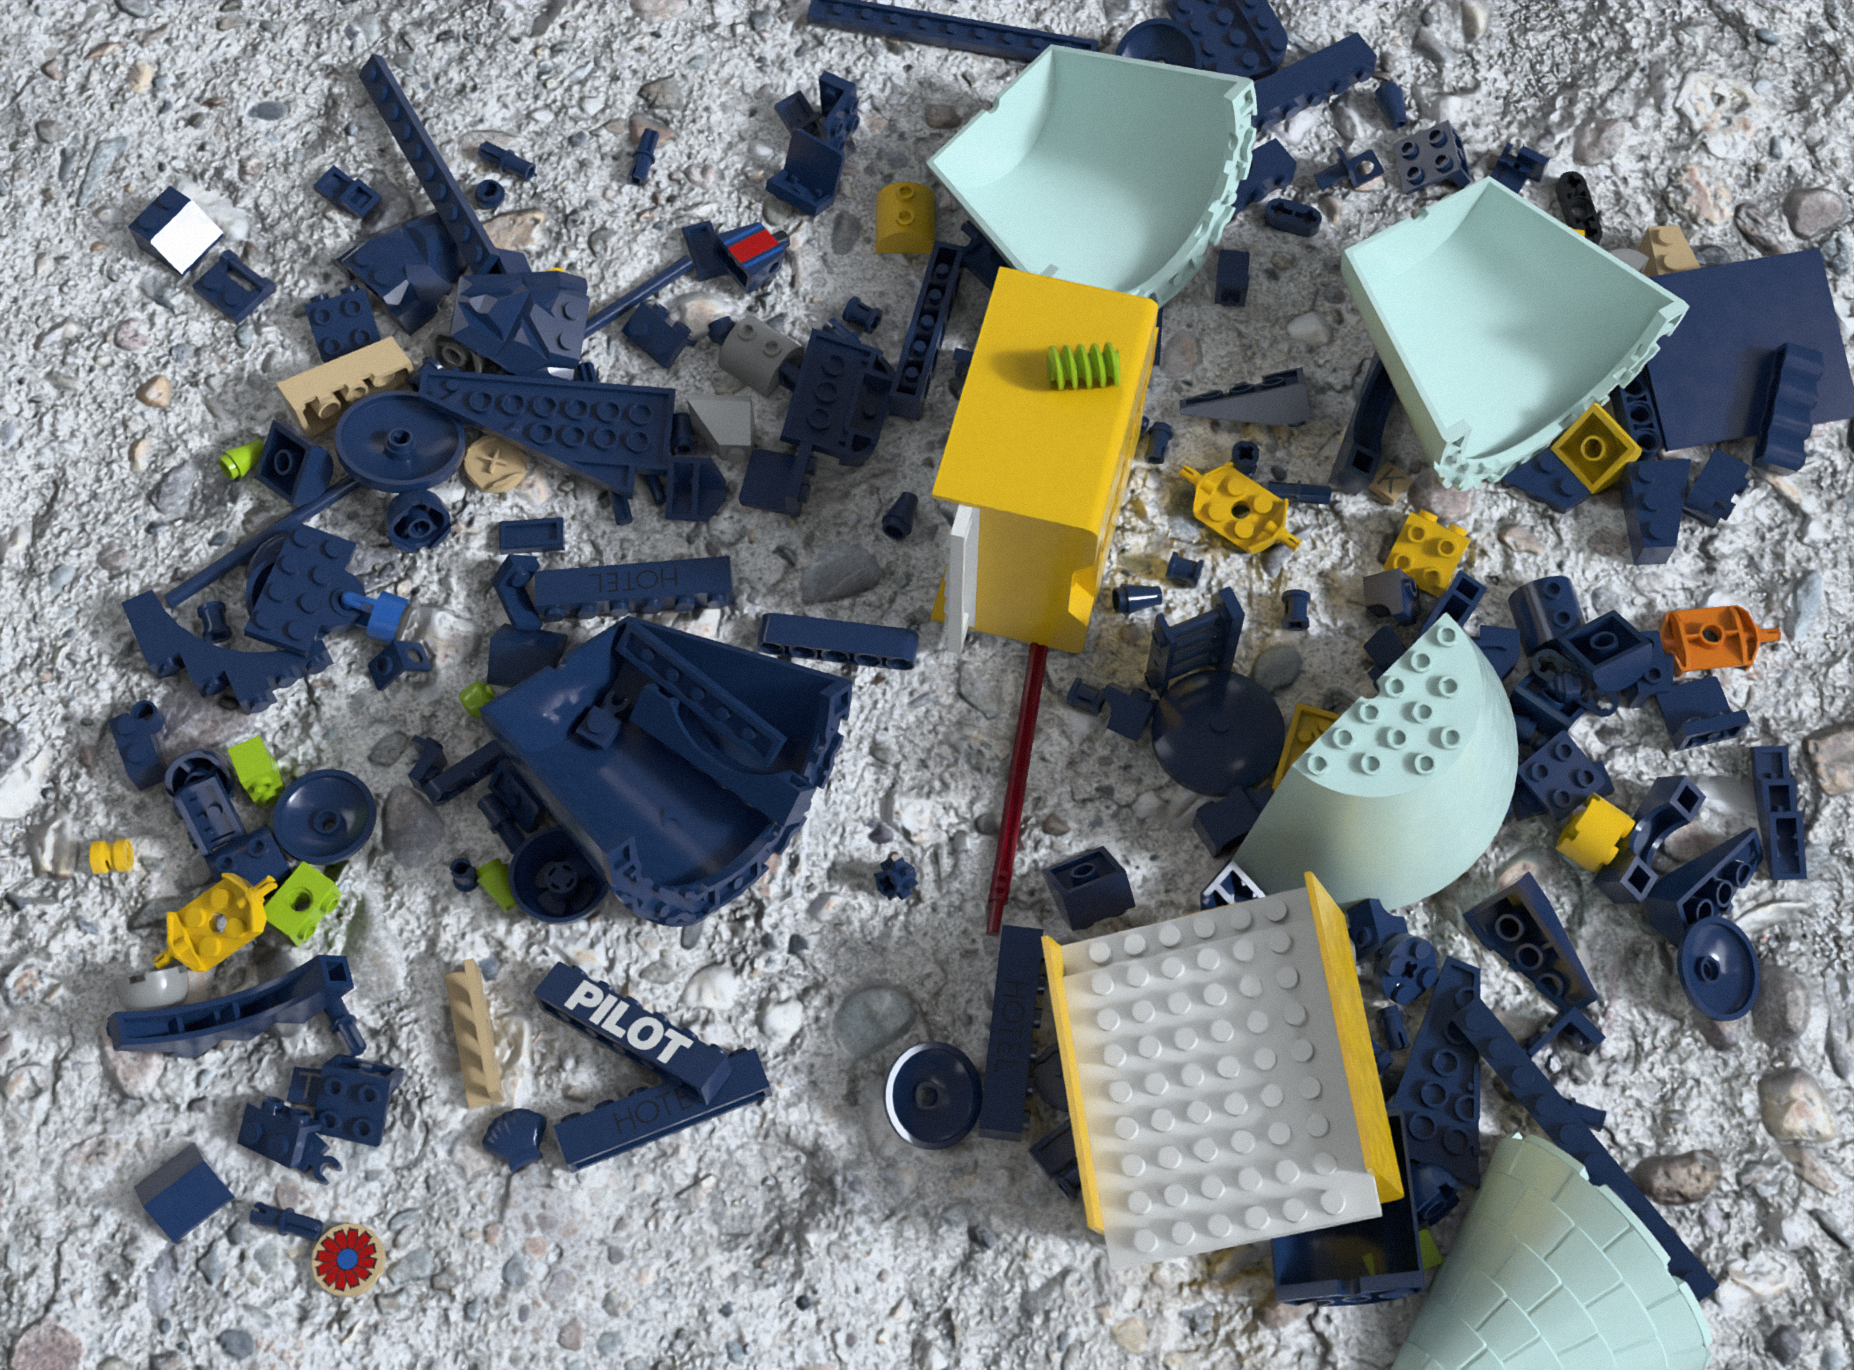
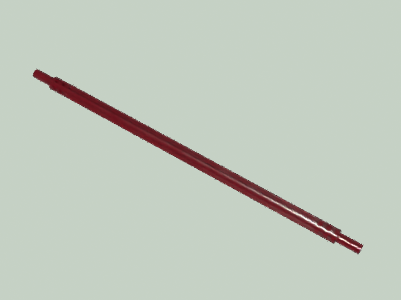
(1016, 787)

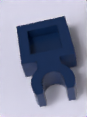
(603, 725)
(313, 1157)

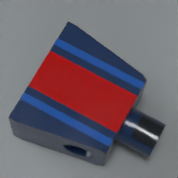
(751, 254)

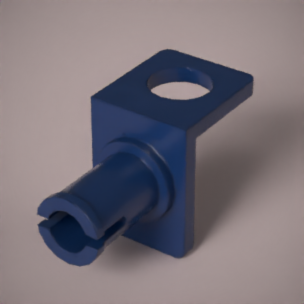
(1347, 170)

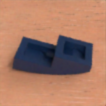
(346, 193)

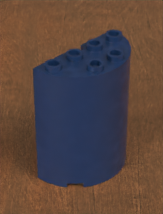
(1328, 1261)

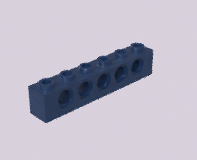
(927, 331)

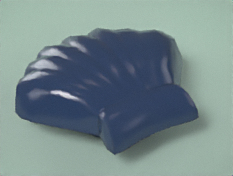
(515, 1137)

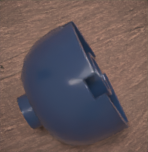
(417, 520)
(195, 765)
(1433, 1192)

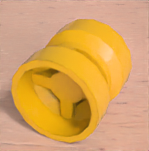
(111, 856)

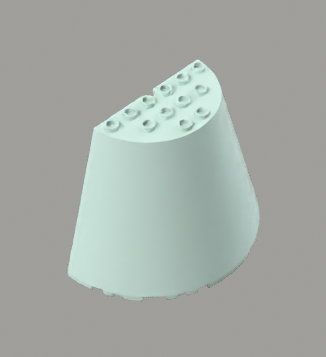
(1104, 169)
(1500, 326)
(1397, 785)

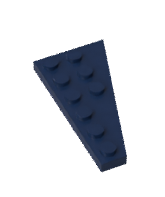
(1443, 1080)

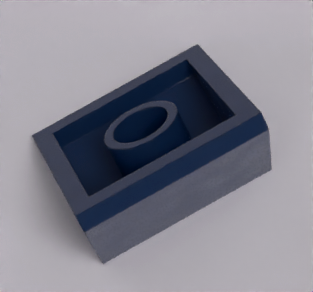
(521, 653)
(1534, 699)
(183, 1192)

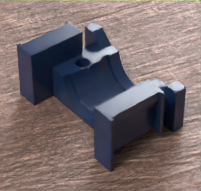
(1515, 171)

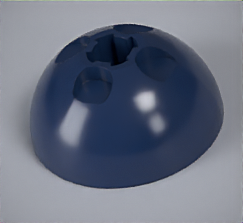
(551, 862)

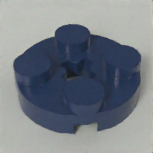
(1419, 974)

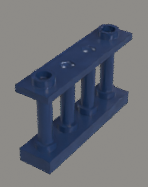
(1195, 642)

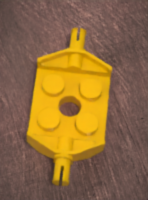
(1223, 490)
(194, 930)

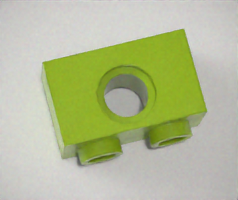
(258, 771)
(303, 885)

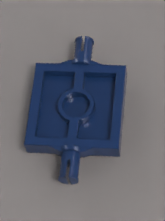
(981, 256)

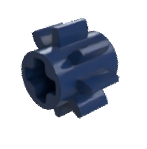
(895, 878)

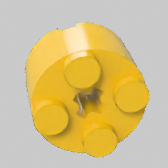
(1593, 833)

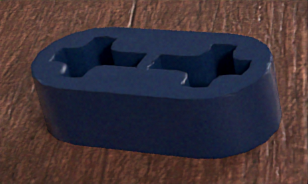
(1292, 217)

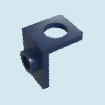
(394, 661)

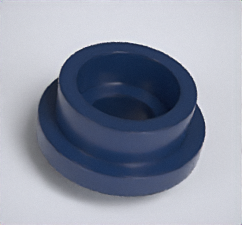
(487, 188)

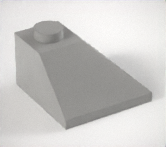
(724, 424)

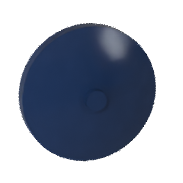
(398, 442)
(1217, 732)

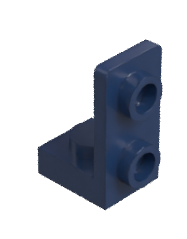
(1232, 278)
(510, 587)
(1575, 1025)

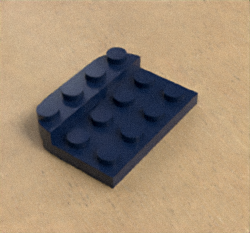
(1234, 35)
(839, 398)

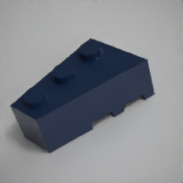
(1653, 507)

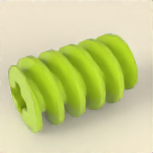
(1083, 365)

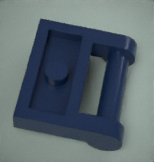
(227, 294)

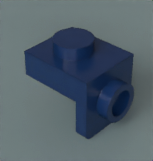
(797, 113)
(429, 765)

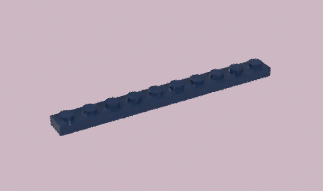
(940, 29)
(429, 166)
(1572, 1134)

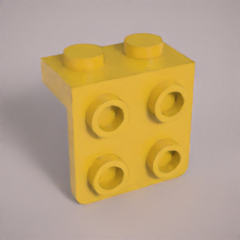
(1428, 551)

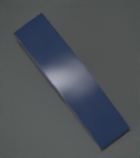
(1777, 813)

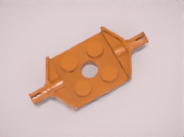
(1735, 629)

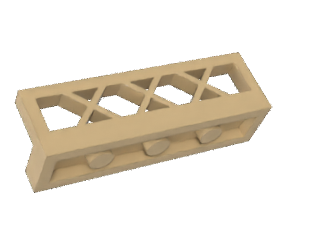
(474, 1036)

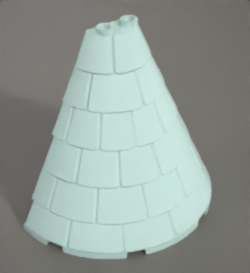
(1553, 1279)

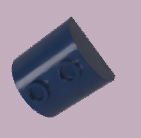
(294, 465)
(1545, 612)
(1608, 651)
(252, 858)

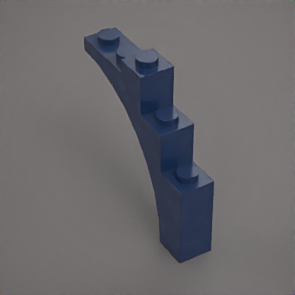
(211, 667)
(241, 1016)

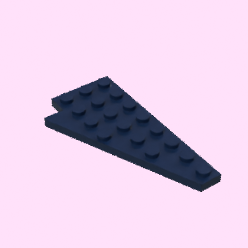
(580, 426)

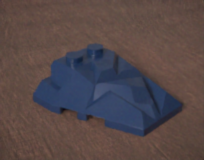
(406, 267)
(523, 321)

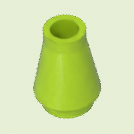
(241, 459)
(494, 880)

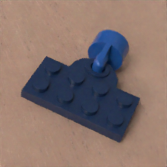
(316, 593)

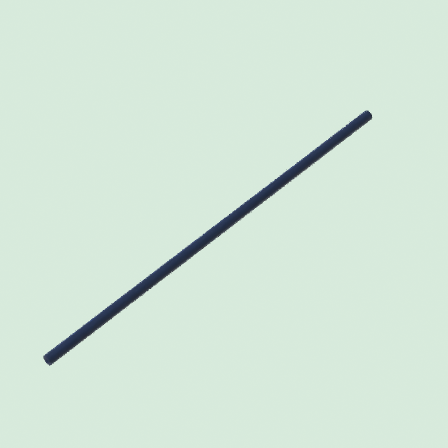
(348, 484)

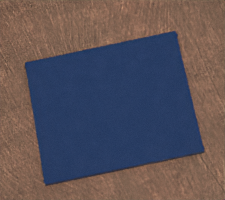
(1719, 358)

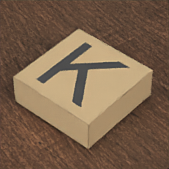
(1390, 483)

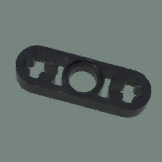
(1581, 199)

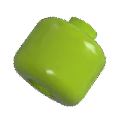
(476, 696)

